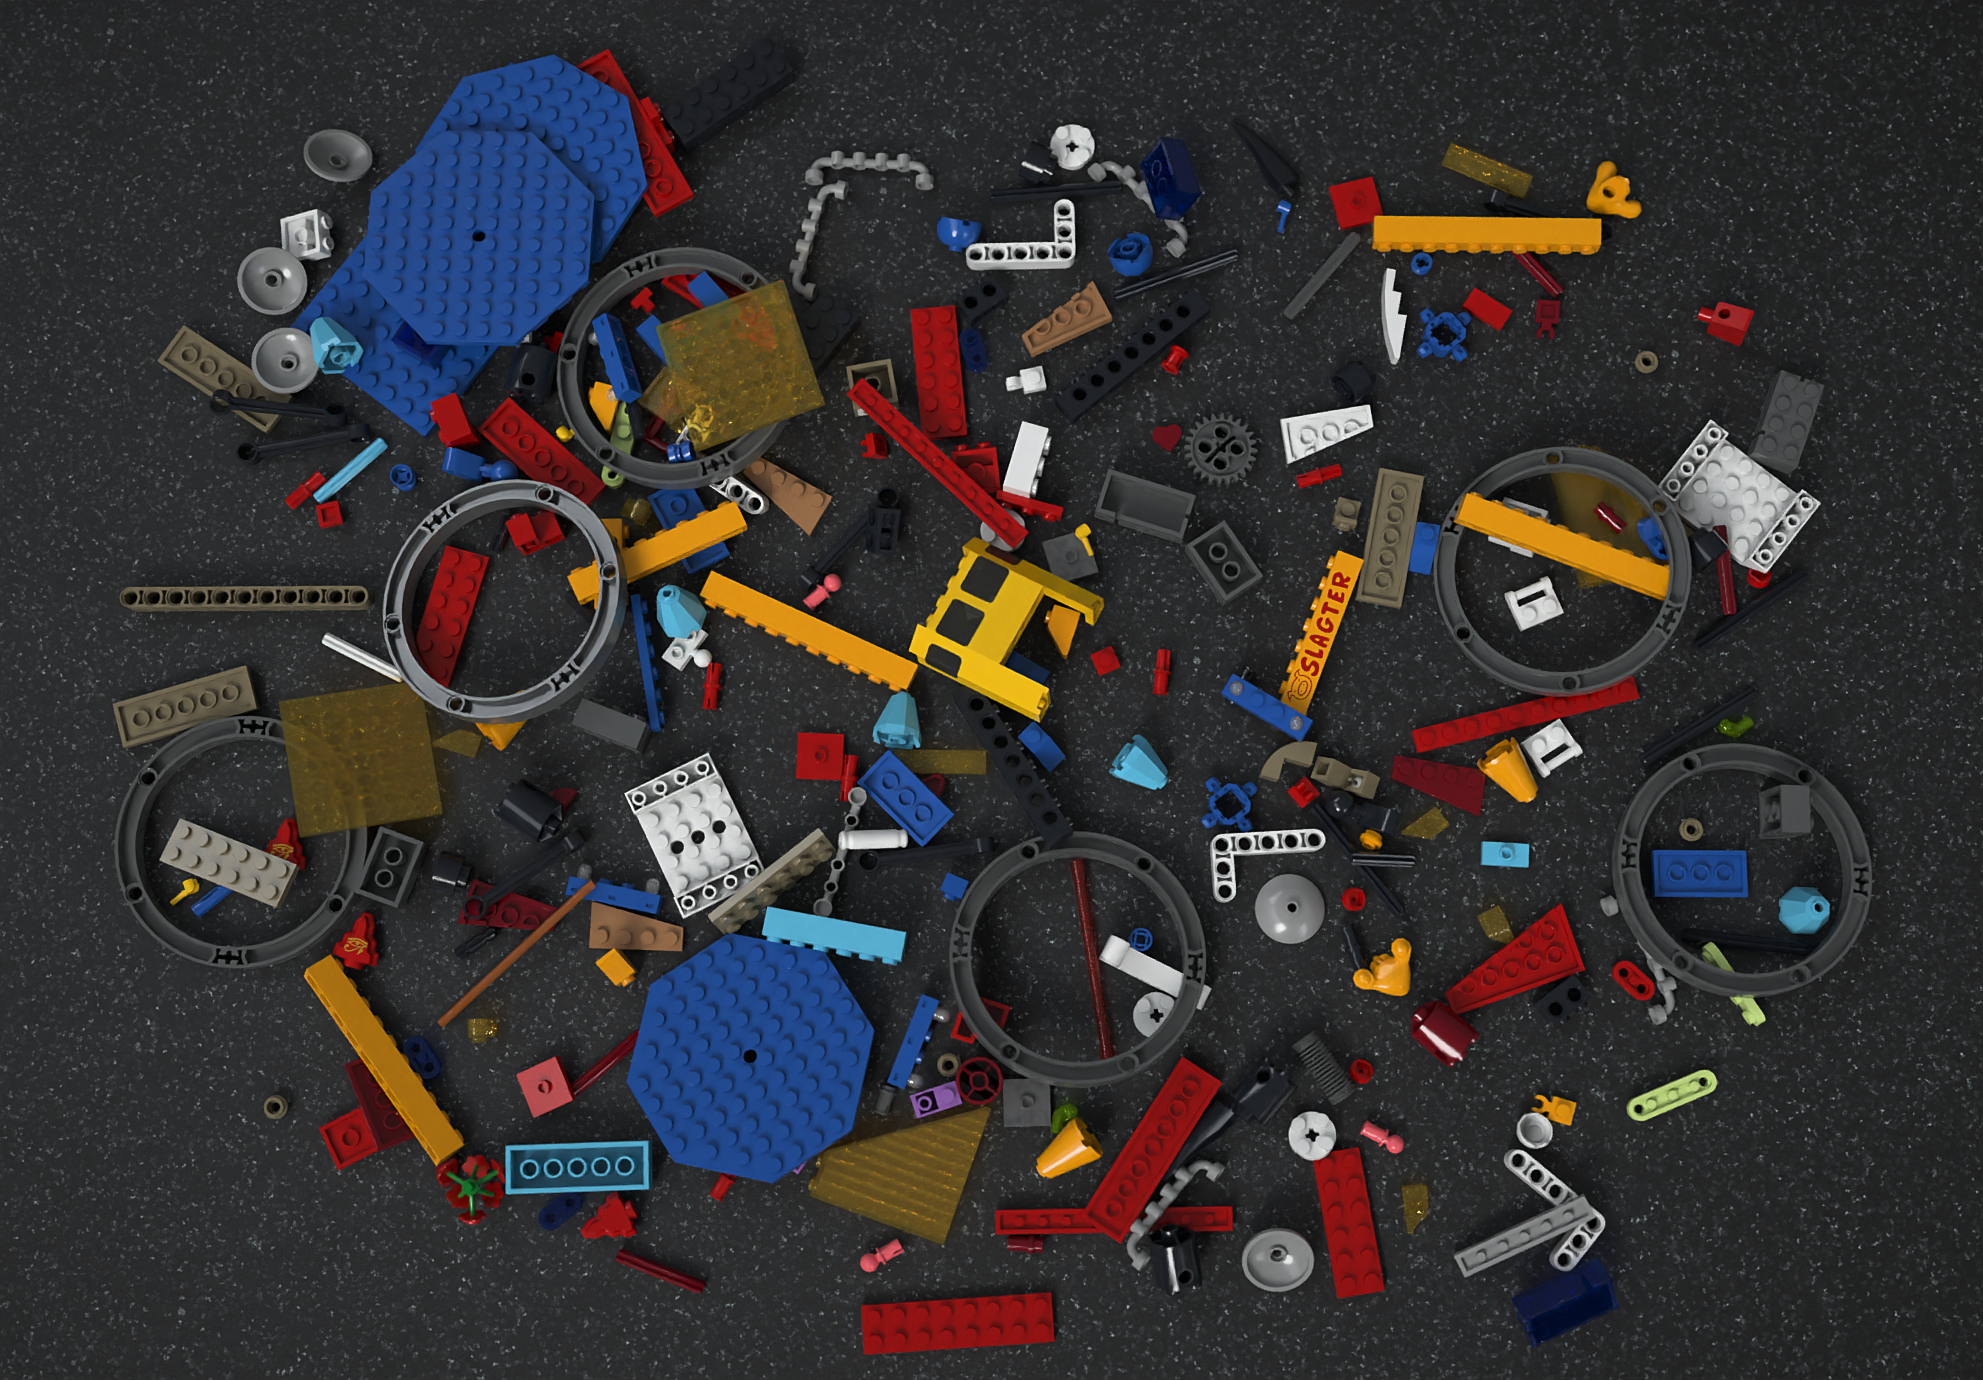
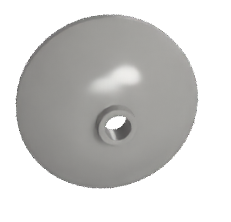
(338, 155)
(267, 296)
(274, 354)
(1273, 911)
(1278, 1269)

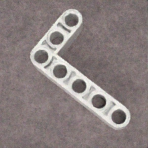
(1030, 249)
(728, 486)
(1256, 848)
(1145, 968)
(1565, 1194)

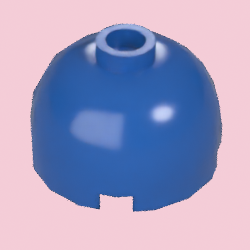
(958, 232)
(1131, 255)

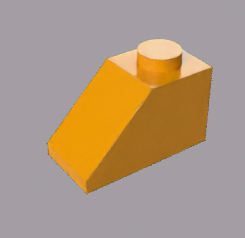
(604, 409)
(1062, 627)
(617, 967)

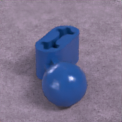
(475, 468)

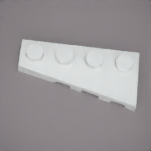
(1317, 431)

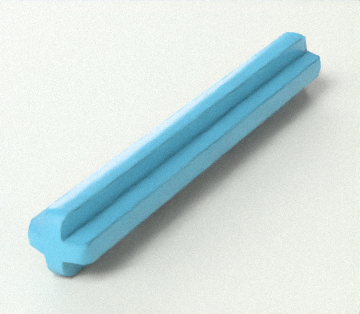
(350, 470)

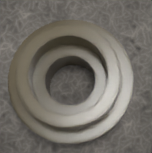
(1650, 357)
(1698, 829)
(941, 1065)
(269, 1110)

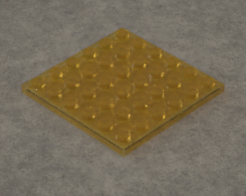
(740, 365)
(359, 759)

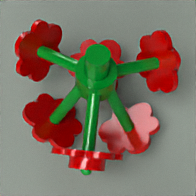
(463, 1194)

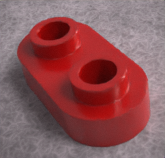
(1632, 979)

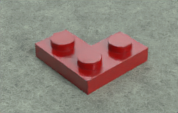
(654, 114)

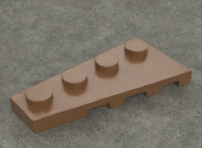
(1076, 317)
(794, 496)
(629, 931)

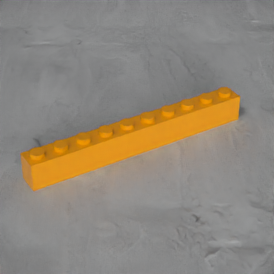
(1486, 234)
(1562, 545)
(809, 632)
(383, 1059)

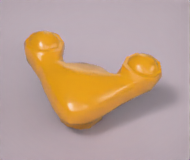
(1609, 193)
(1388, 973)

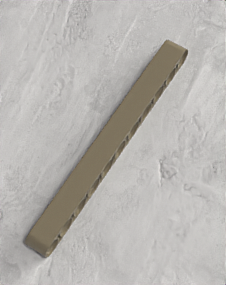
(236, 596)

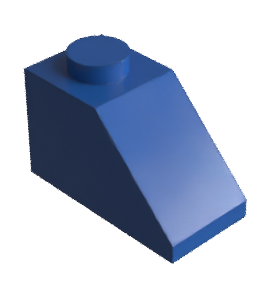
(1423, 548)
(1041, 746)

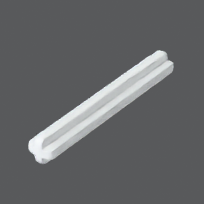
(362, 656)

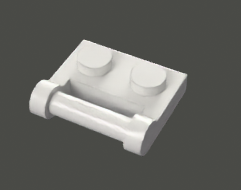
(1537, 610)
(1545, 742)

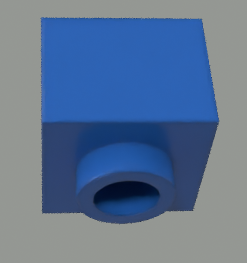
(954, 887)

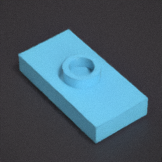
(1505, 854)

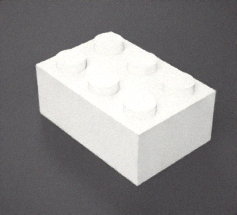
(1027, 460)

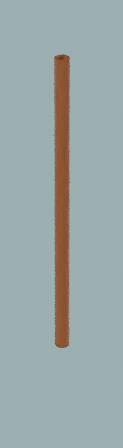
(516, 953)

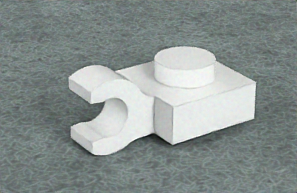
(1030, 380)

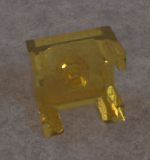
(663, 401)

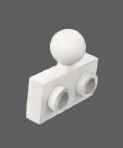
(683, 650)

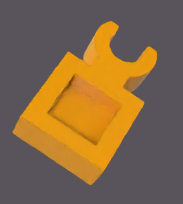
(1557, 1109)

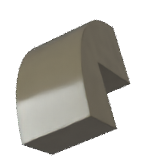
(1294, 753)
(1342, 777)

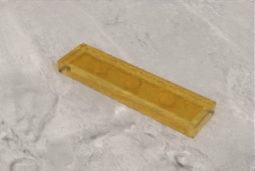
(1487, 170)
(944, 761)

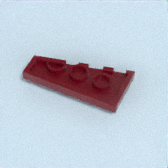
(1450, 783)
(508, 912)
(380, 1114)

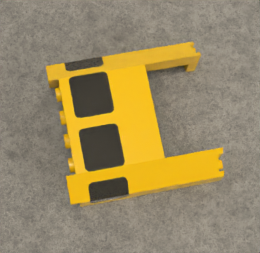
(985, 618)

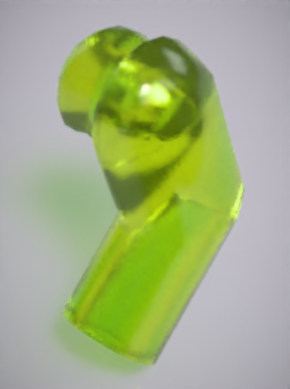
(1735, 729)
(1061, 1115)

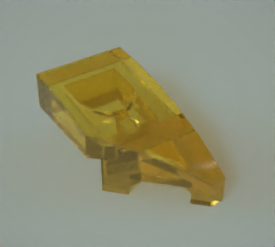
(460, 742)
(1427, 825)
(1496, 925)
(1414, 1204)

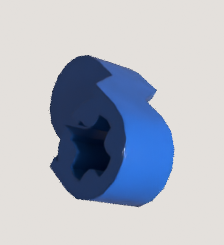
(1651, 537)

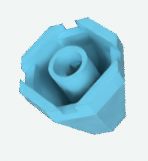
(333, 346)
(679, 611)
(899, 723)
(1140, 765)
(1803, 910)

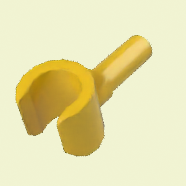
(564, 434)
(1082, 533)
(191, 886)

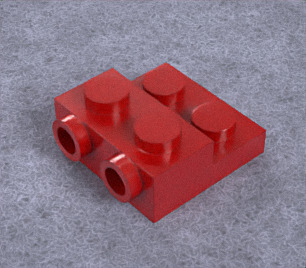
(979, 464)

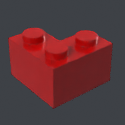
(454, 423)
(536, 532)
(997, 1012)

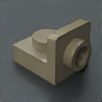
(1346, 514)

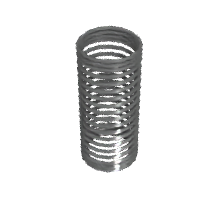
(1307, 1041)

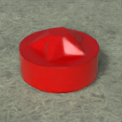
(1757, 578)
(1353, 899)
(1361, 1071)

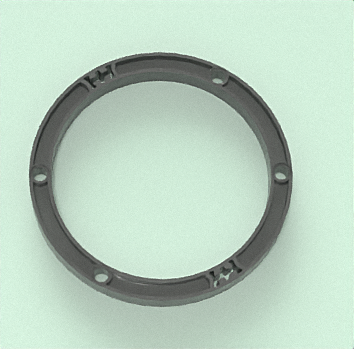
(570, 372)
(1616, 473)
(420, 549)
(1827, 802)
(133, 875)
(1160, 881)

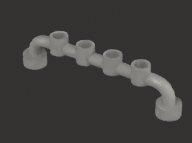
(859, 162)
(1126, 176)
(811, 226)
(823, 907)
(1665, 984)
(1155, 1210)

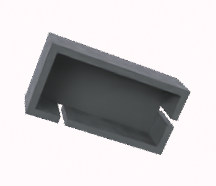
(1785, 422)
(1144, 506)

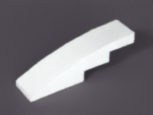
(1392, 321)

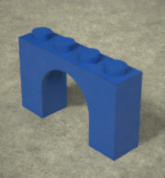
(703, 290)

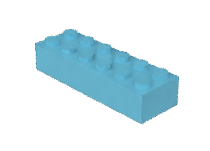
(834, 934)
(579, 1167)

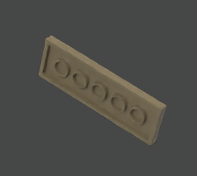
(214, 369)
(1389, 538)
(185, 706)
(229, 863)
(772, 882)

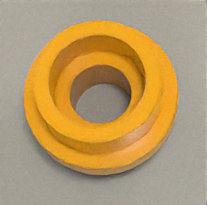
(1371, 840)

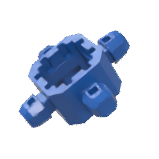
(1431, 344)
(1248, 790)

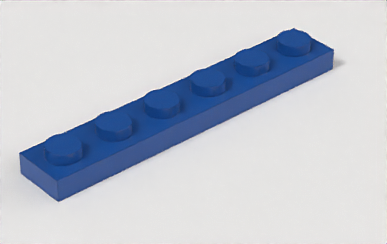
(649, 672)

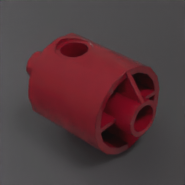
(1442, 1032)
(979, 1080)

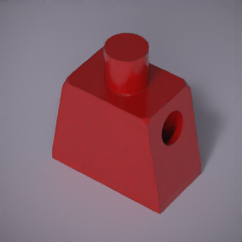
(1727, 321)

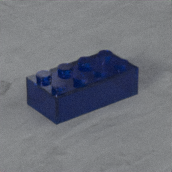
(1565, 1302)

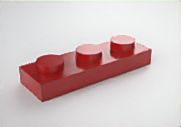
(1029, 506)

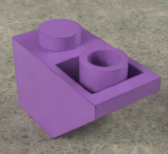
(936, 1099)

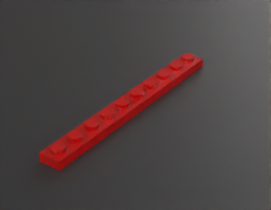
(937, 463)
(1520, 716)
(1069, 1220)

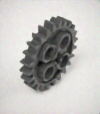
(1234, 463)

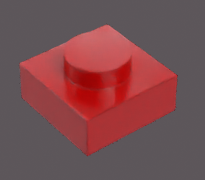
(330, 514)
(1105, 661)

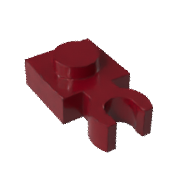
(1547, 314)

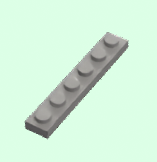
(1524, 1235)

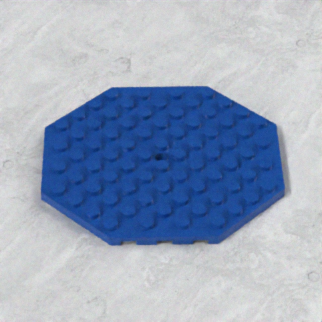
(573, 117)
(488, 290)
(760, 1114)

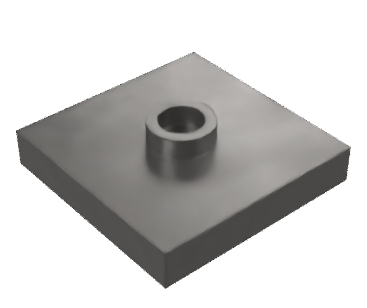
(1069, 558)
(1026, 1103)

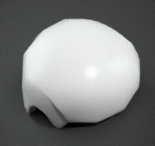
(1534, 1130)

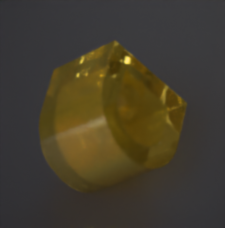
(637, 511)
(481, 1029)

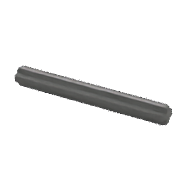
(1322, 275)

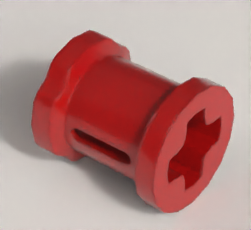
(1174, 359)

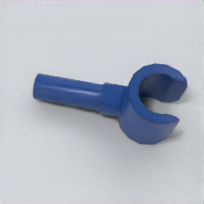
(1283, 207)

